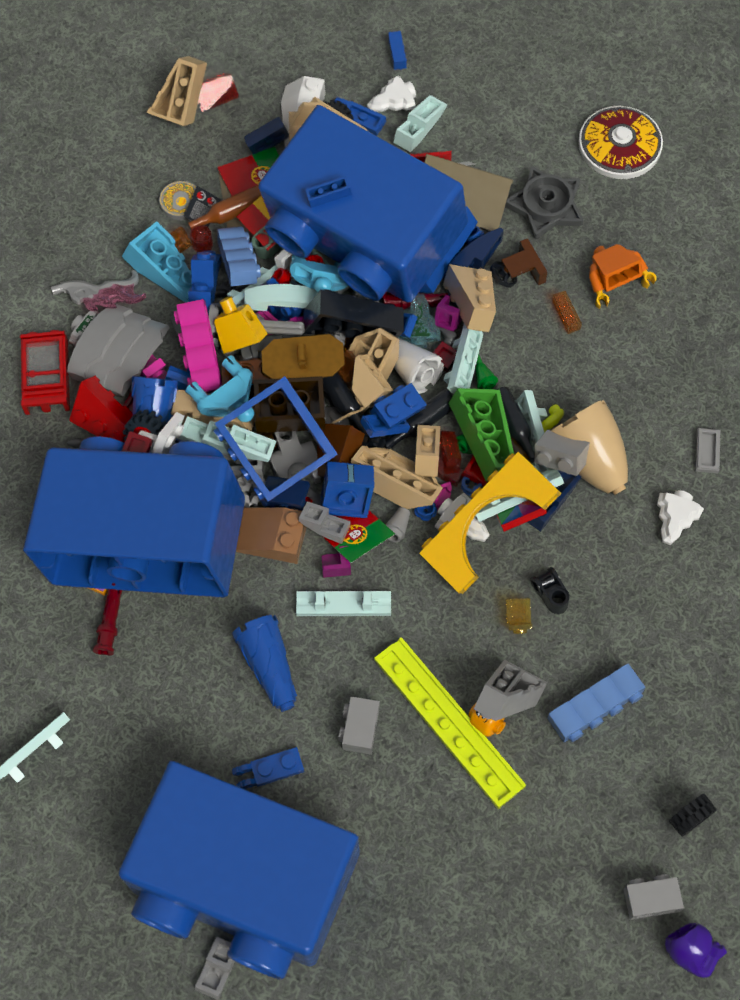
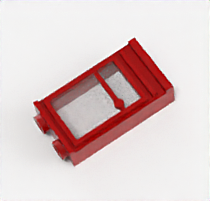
(44, 370)

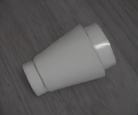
(398, 524)

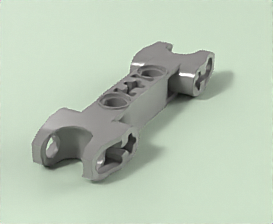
(292, 455)

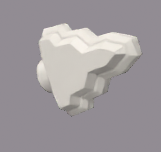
(394, 96)
(677, 513)
(476, 531)

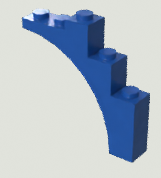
(204, 277)

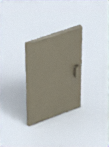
(483, 191)

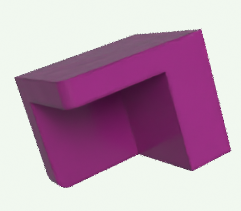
(446, 315)
(335, 565)

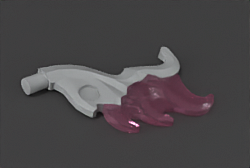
(104, 294)

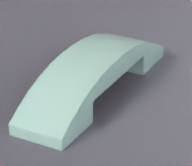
(278, 295)

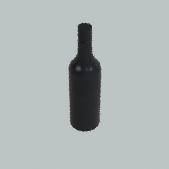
(343, 398)
(435, 409)
(517, 423)

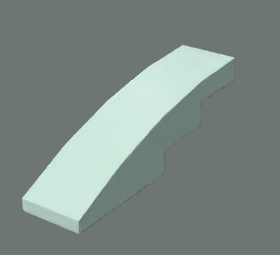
(251, 444)

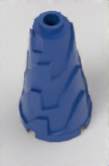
(154, 395)
(267, 658)

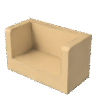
(427, 450)

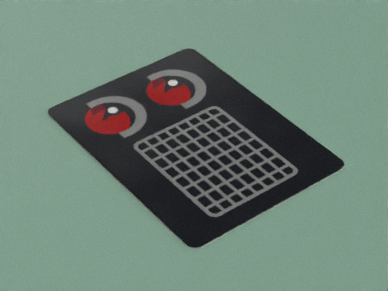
(200, 204)

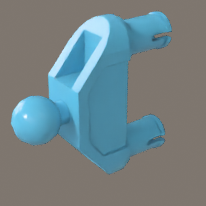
(316, 275)
(228, 396)

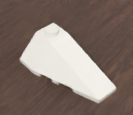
(298, 92)

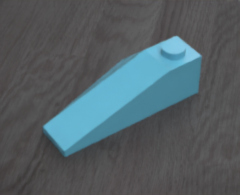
(158, 259)

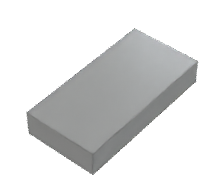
(707, 450)

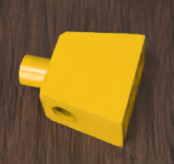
(237, 326)

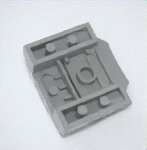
(115, 348)

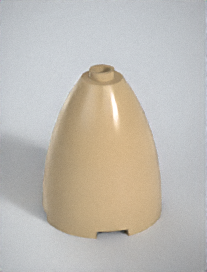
(606, 458)

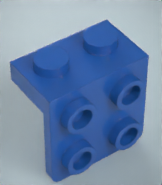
(398, 406)

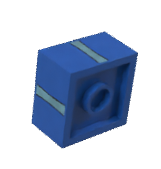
(347, 489)

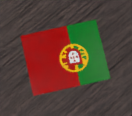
(247, 171)
(362, 536)

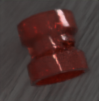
(201, 238)

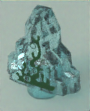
(424, 328)

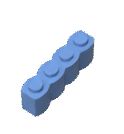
(238, 256)
(595, 703)

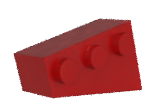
(99, 411)

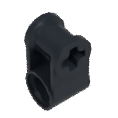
(550, 586)

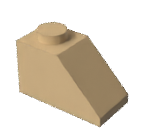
(368, 382)

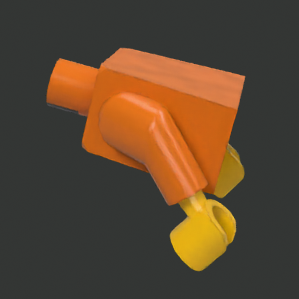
(615, 268)

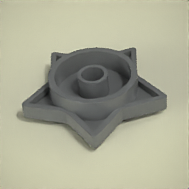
(547, 202)

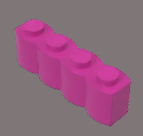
(199, 345)

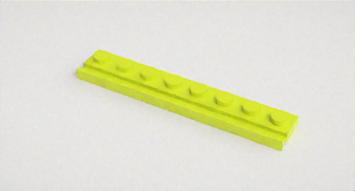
(450, 723)

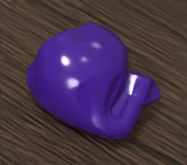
(694, 949)

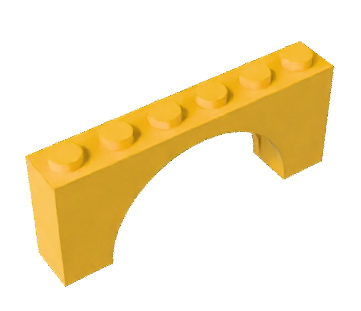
(448, 548)

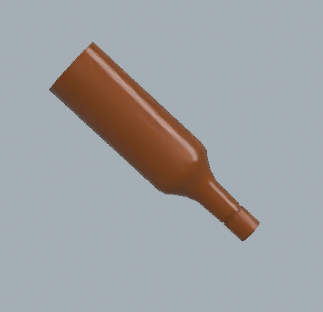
(228, 208)

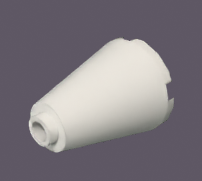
(418, 366)

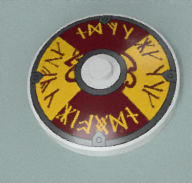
(620, 142)

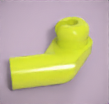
(554, 418)

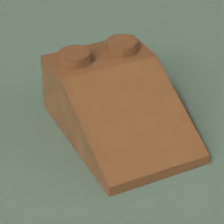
(271, 533)

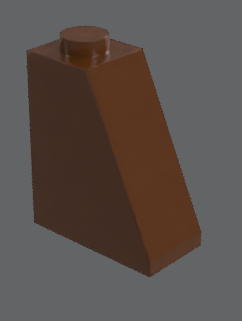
(345, 441)

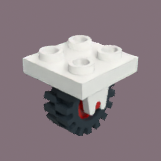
(160, 432)

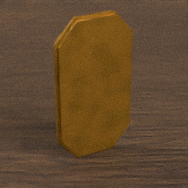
(303, 357)

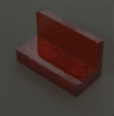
(217, 92)

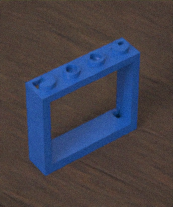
(301, 410)

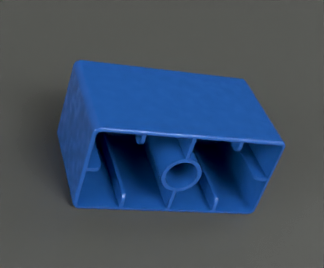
(382, 234)
(136, 519)
(239, 867)

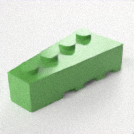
(484, 426)

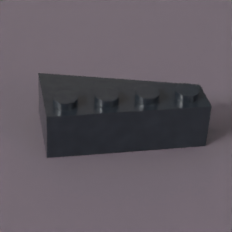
(351, 315)

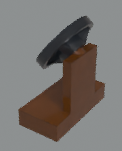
(520, 263)

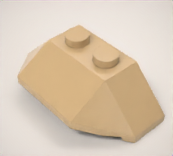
(380, 347)
(397, 479)

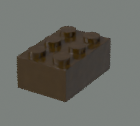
(276, 412)

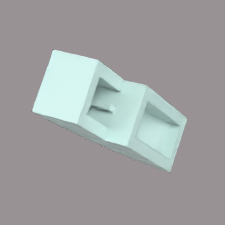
(419, 123)

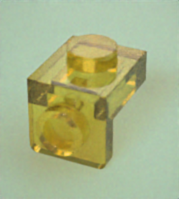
(518, 615)

